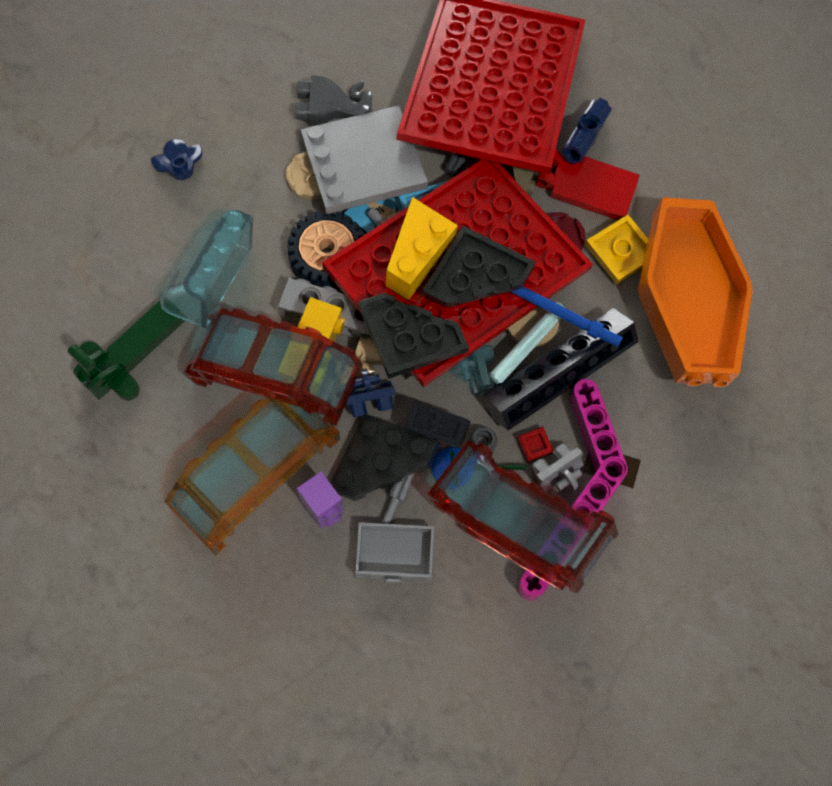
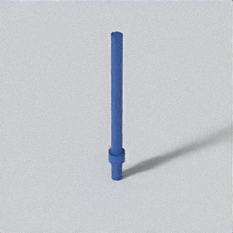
(594, 329)

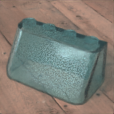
(208, 268)

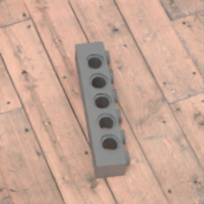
(299, 292)

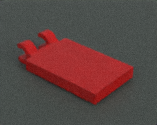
(591, 185)

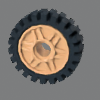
(312, 237)

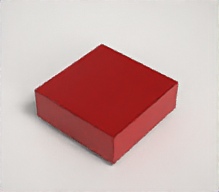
(535, 444)

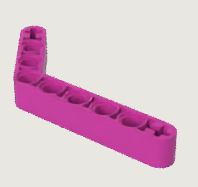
(600, 460)

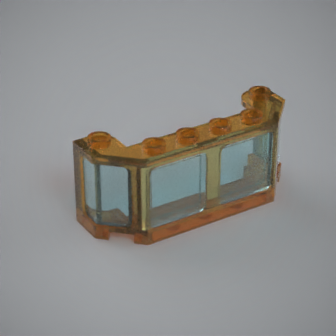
(246, 468)

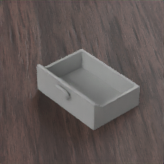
(394, 552)

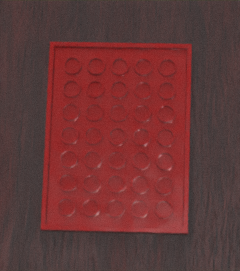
(493, 82)
(493, 206)

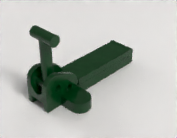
(110, 370)

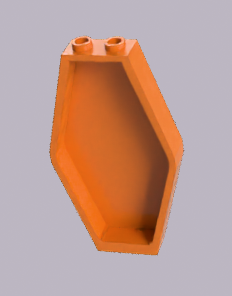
(695, 292)

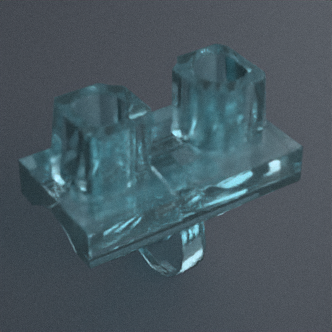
(474, 370)

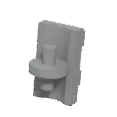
(562, 472)

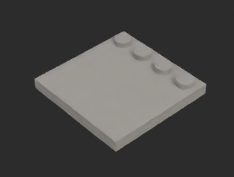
(362, 161)

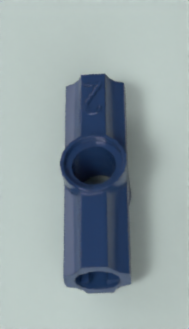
(586, 131)

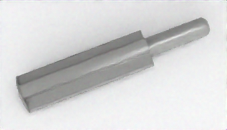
(397, 495)

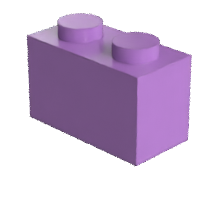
(321, 500)

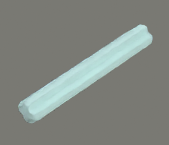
(524, 347)

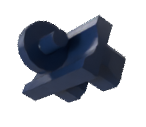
(381, 392)

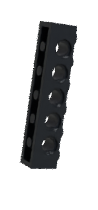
(557, 371)

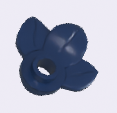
(178, 159)

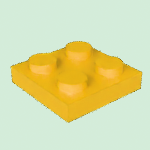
(619, 248)

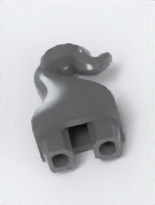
(330, 101)

